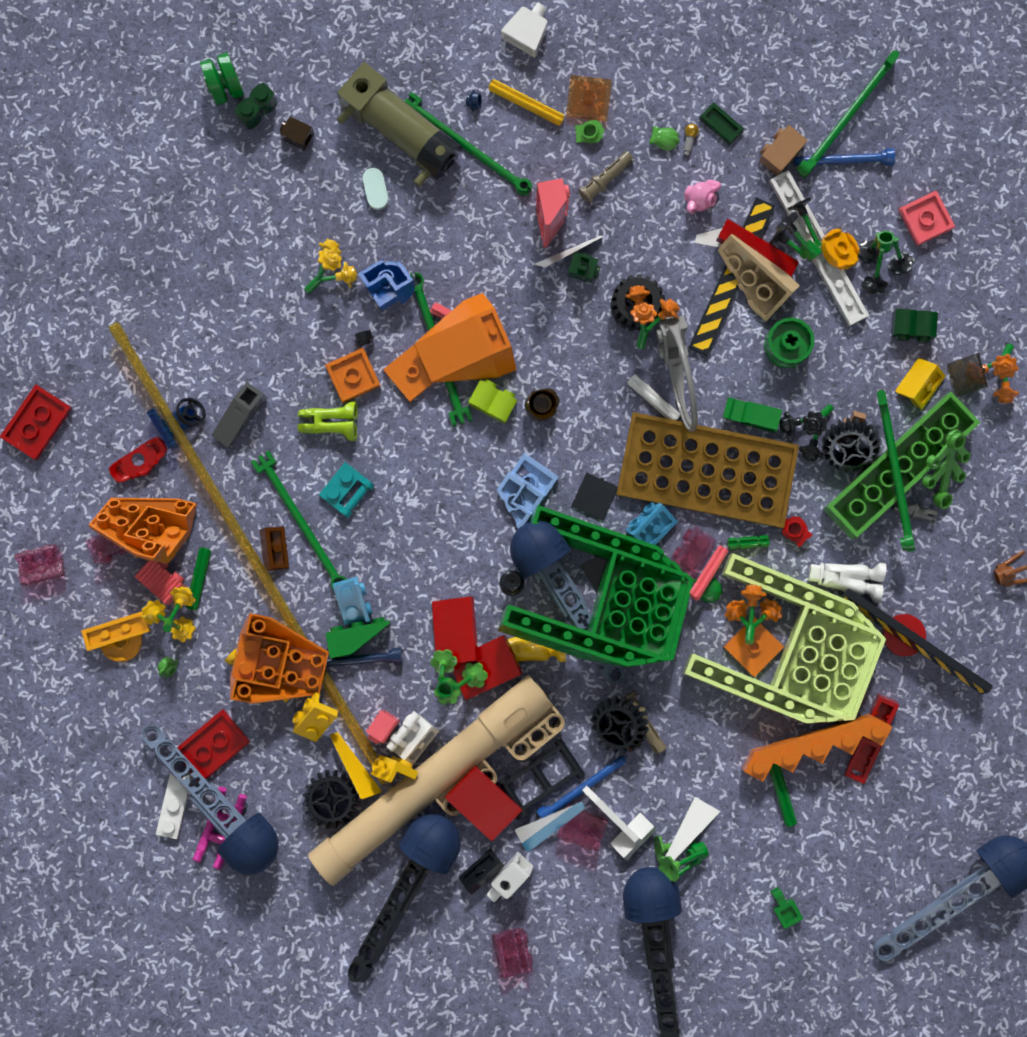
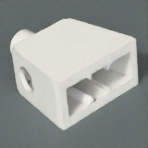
(526, 29)
(514, 872)

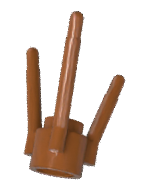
(1005, 575)

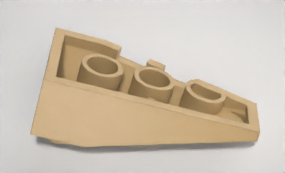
(760, 279)

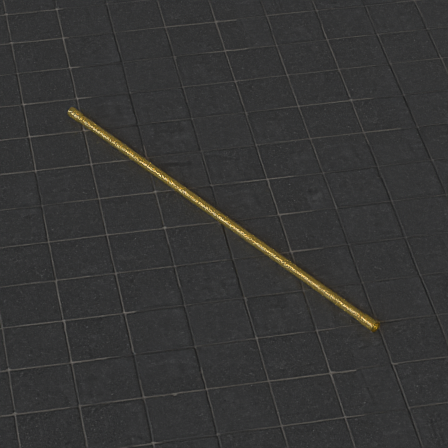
(123, 341)

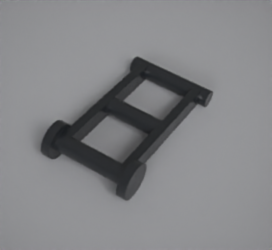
(506, 780)

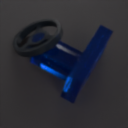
(184, 416)

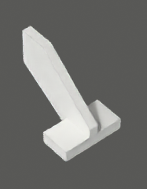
(632, 835)

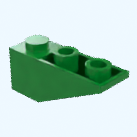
(348, 641)

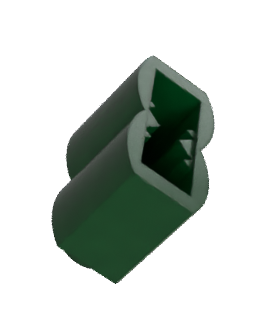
(260, 102)
(915, 325)

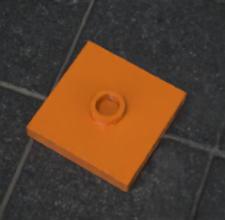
(409, 374)
(352, 375)
(757, 655)

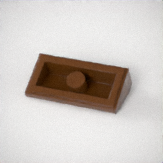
(274, 548)

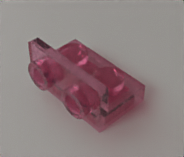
(103, 549)
(693, 551)

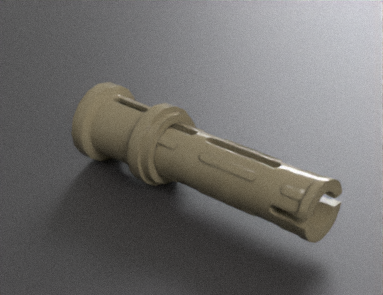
(599, 183)
(652, 736)

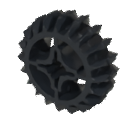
(847, 437)
(623, 738)
(332, 808)

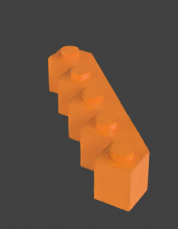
(815, 745)

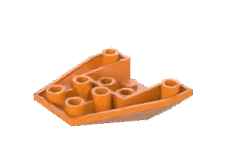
(467, 344)
(146, 526)
(274, 663)

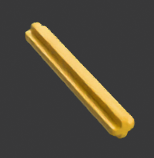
(526, 102)

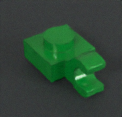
(786, 911)

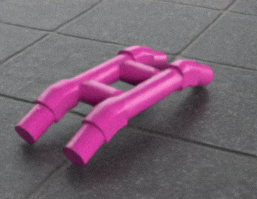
(209, 835)

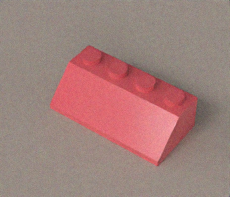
(551, 208)

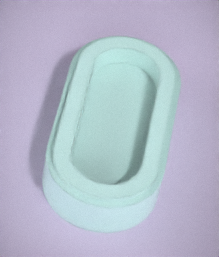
(375, 188)

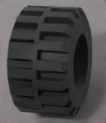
(619, 308)

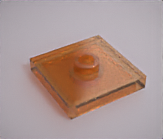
(588, 98)

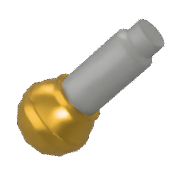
(691, 132)

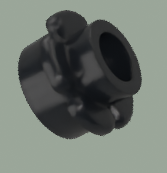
(364, 337)

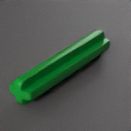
(199, 576)
(783, 795)

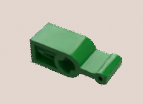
(752, 414)

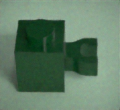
(584, 267)

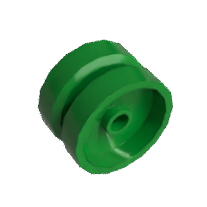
(221, 79)
(786, 354)

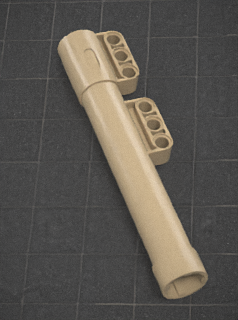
(503, 724)

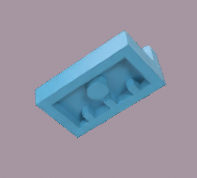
(652, 523)
(351, 600)

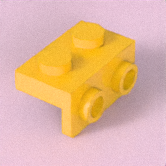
(313, 718)
(387, 768)

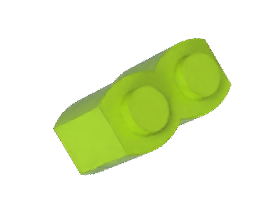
(493, 401)

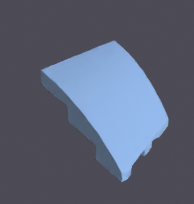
(520, 495)

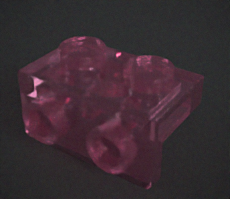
(40, 564)
(585, 830)
(512, 952)

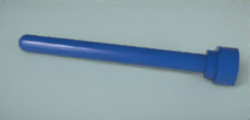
(885, 157)
(546, 811)

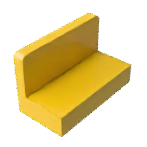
(921, 382)

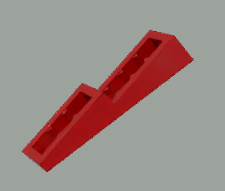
(767, 250)
(868, 750)

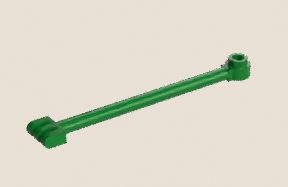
(807, 166)
(516, 181)
(458, 410)
(267, 467)
(907, 542)

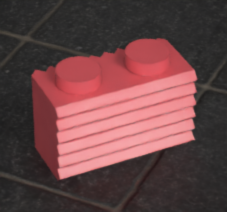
(159, 580)
(382, 727)

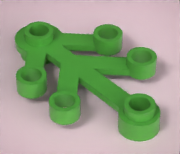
(954, 443)

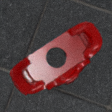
(124, 468)

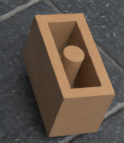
(782, 150)

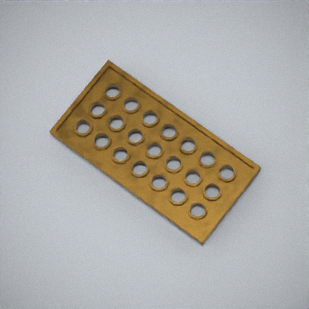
(691, 499)

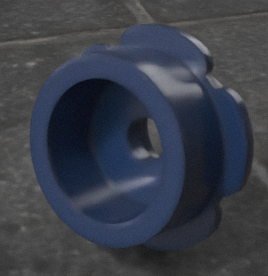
(474, 100)

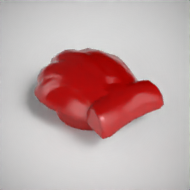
(796, 530)

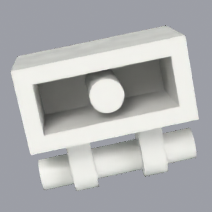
(412, 737)

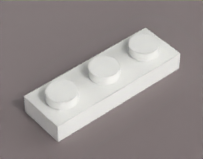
(173, 808)

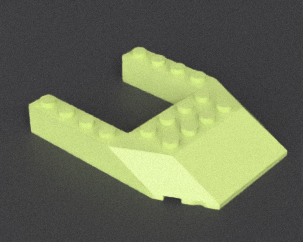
(823, 661)

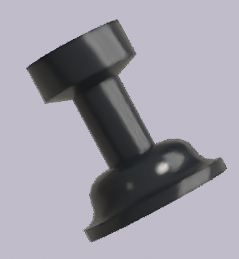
(511, 583)

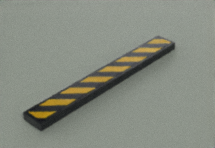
(727, 285)
(918, 643)

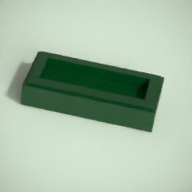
(721, 123)

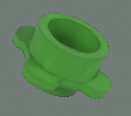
(167, 667)

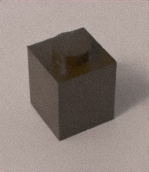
(296, 133)

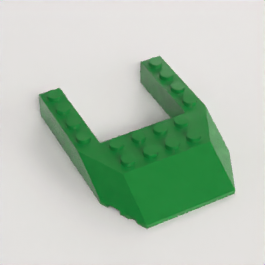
(635, 608)

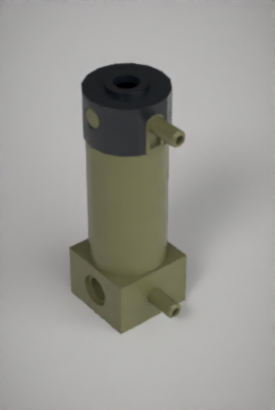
(371, 101)

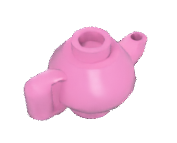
(701, 196)

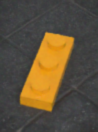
(115, 631)

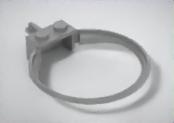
(673, 350)

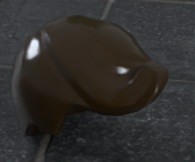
(541, 404)

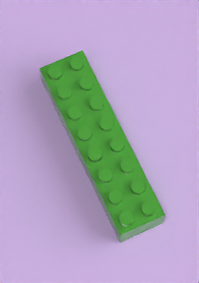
(874, 487)

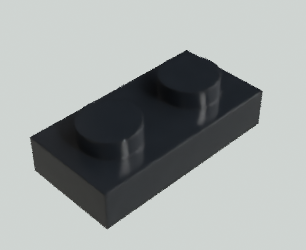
(481, 871)

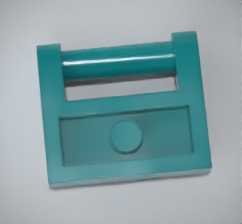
(340, 486)

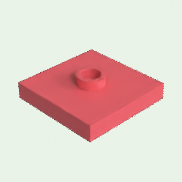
(926, 218)

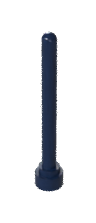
(392, 656)

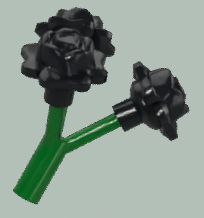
(814, 423)

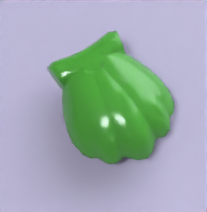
(589, 132)
(664, 138)

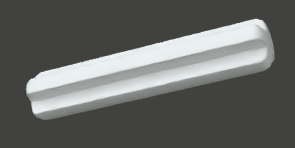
(653, 398)

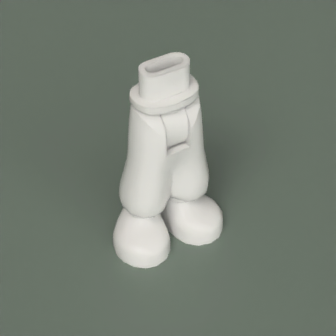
(850, 577)

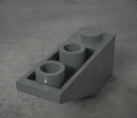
(238, 414)

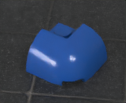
(387, 283)

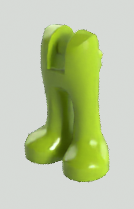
(347, 428)

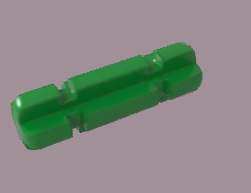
(748, 542)

